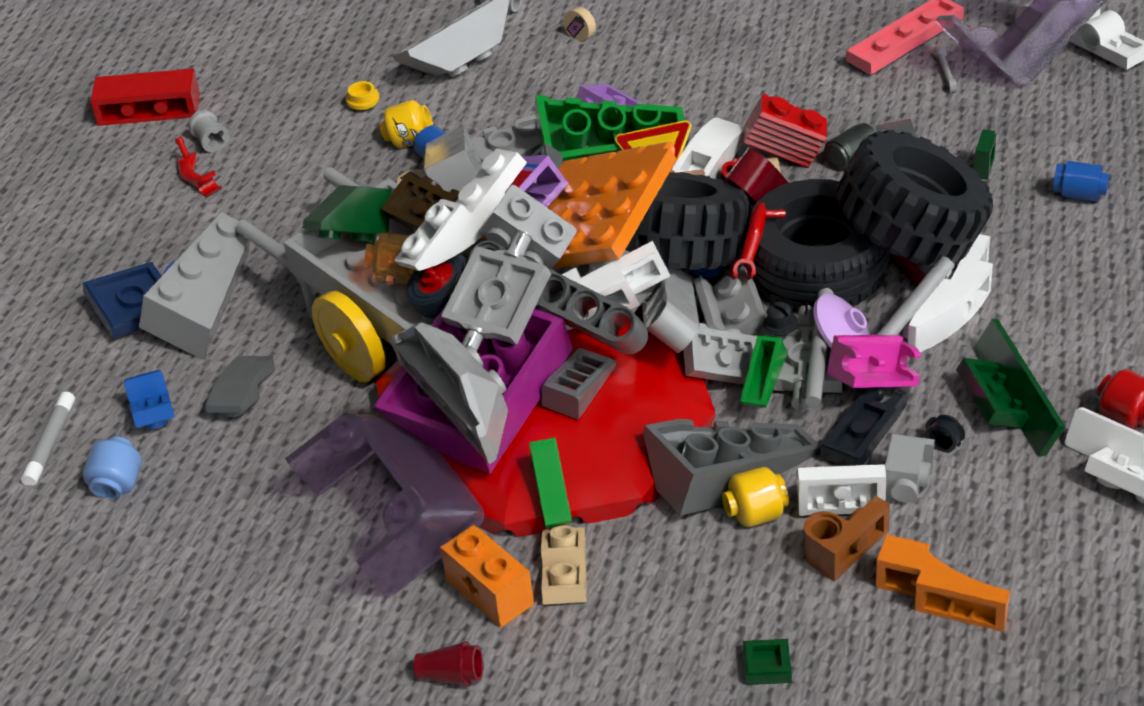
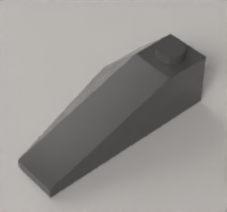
(696, 463)

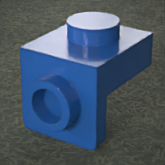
(149, 400)

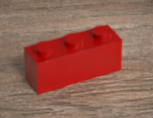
(145, 97)

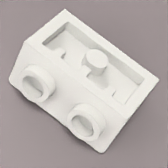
(839, 488)

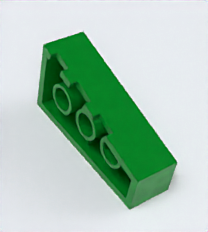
(591, 128)

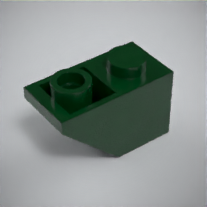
(350, 210)

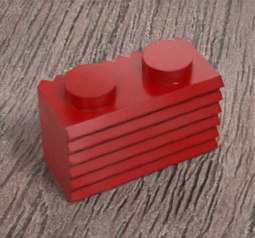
(785, 130)

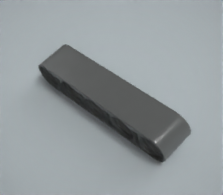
(577, 301)

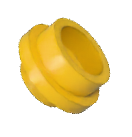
(362, 95)

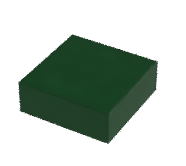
(985, 153)
(767, 662)

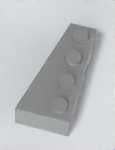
(451, 160)

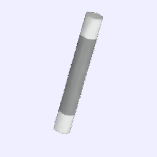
(47, 439)

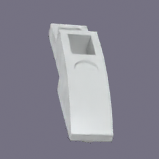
(711, 148)
(455, 225)
(623, 277)
(954, 299)

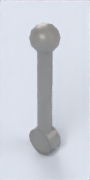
(940, 53)

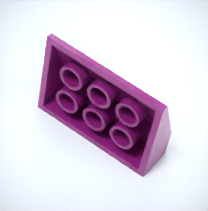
(520, 366)

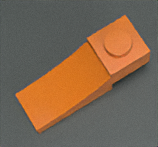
(938, 589)

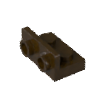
(414, 198)

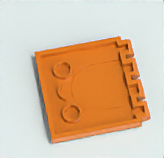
(609, 199)

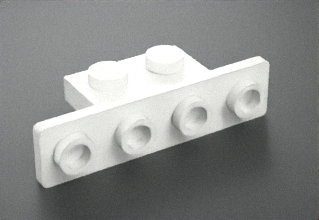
(1112, 449)

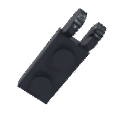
(863, 427)

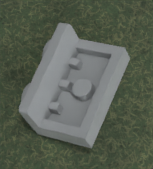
(523, 212)

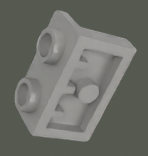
(731, 303)
(719, 355)

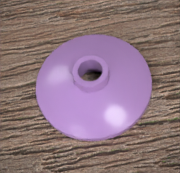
(838, 317)

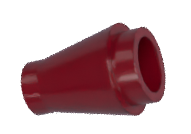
(452, 664)

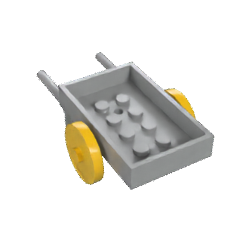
(351, 304)

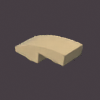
(564, 565)

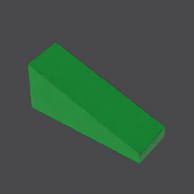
(763, 371)
(550, 482)

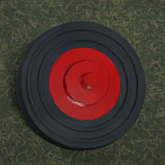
(432, 287)

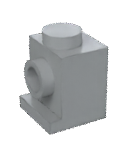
(908, 467)

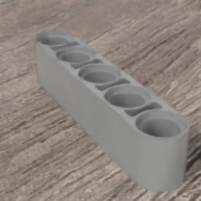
(672, 311)

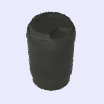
(843, 146)

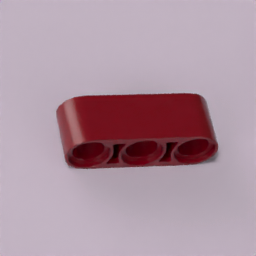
(755, 175)

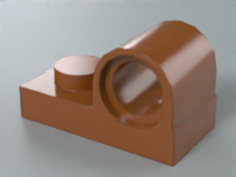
(836, 544)

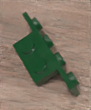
(1008, 390)

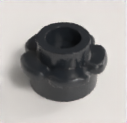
(945, 431)

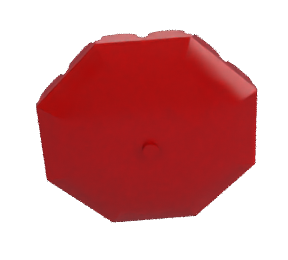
(600, 453)

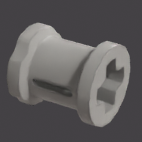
(211, 134)

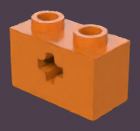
(487, 575)

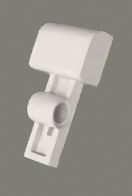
(1106, 37)

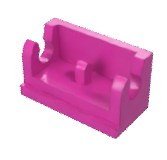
(872, 361)

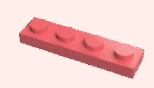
(901, 36)

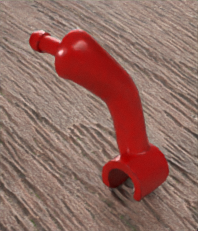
(186, 163)
(752, 239)

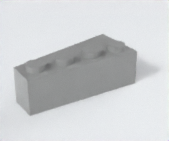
(197, 288)

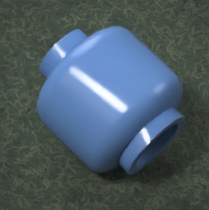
(112, 467)

